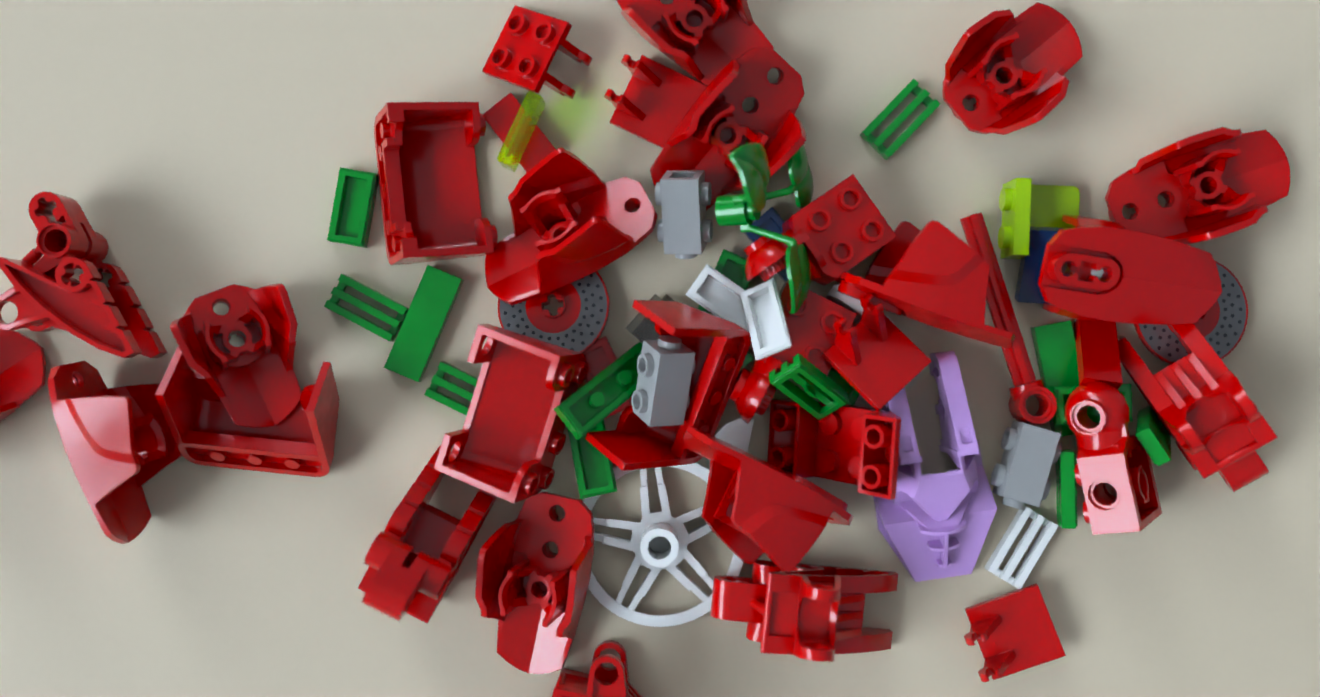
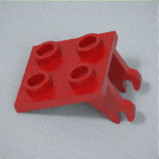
(528, 49)
(653, 100)
(875, 355)
(1013, 633)

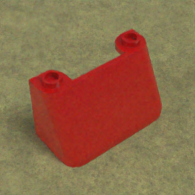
(431, 181)

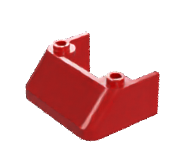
(719, 355)
(208, 437)

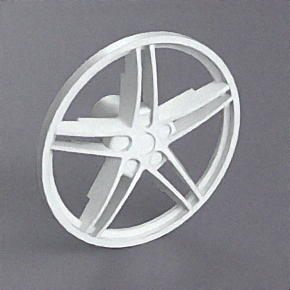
(658, 545)

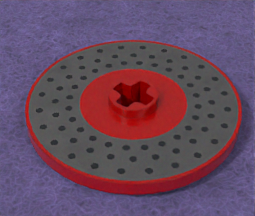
(576, 323)
(1220, 325)

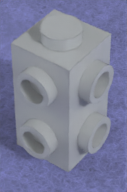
(683, 205)
(663, 381)
(1025, 465)

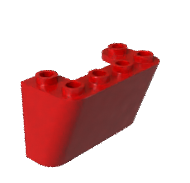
(511, 418)

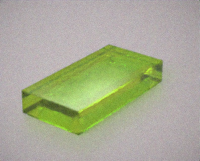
(521, 131)

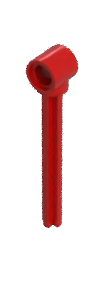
(1005, 319)

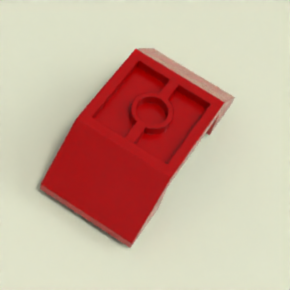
(846, 446)

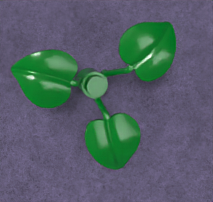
(744, 208)

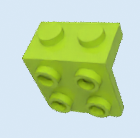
(1032, 206)

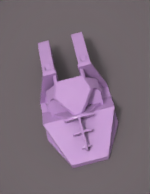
(945, 516)

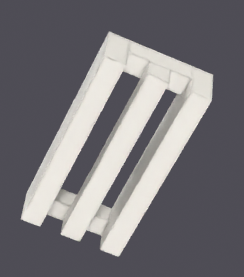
(1033, 554)

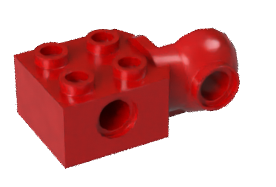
(836, 230)
(811, 336)
(1111, 463)

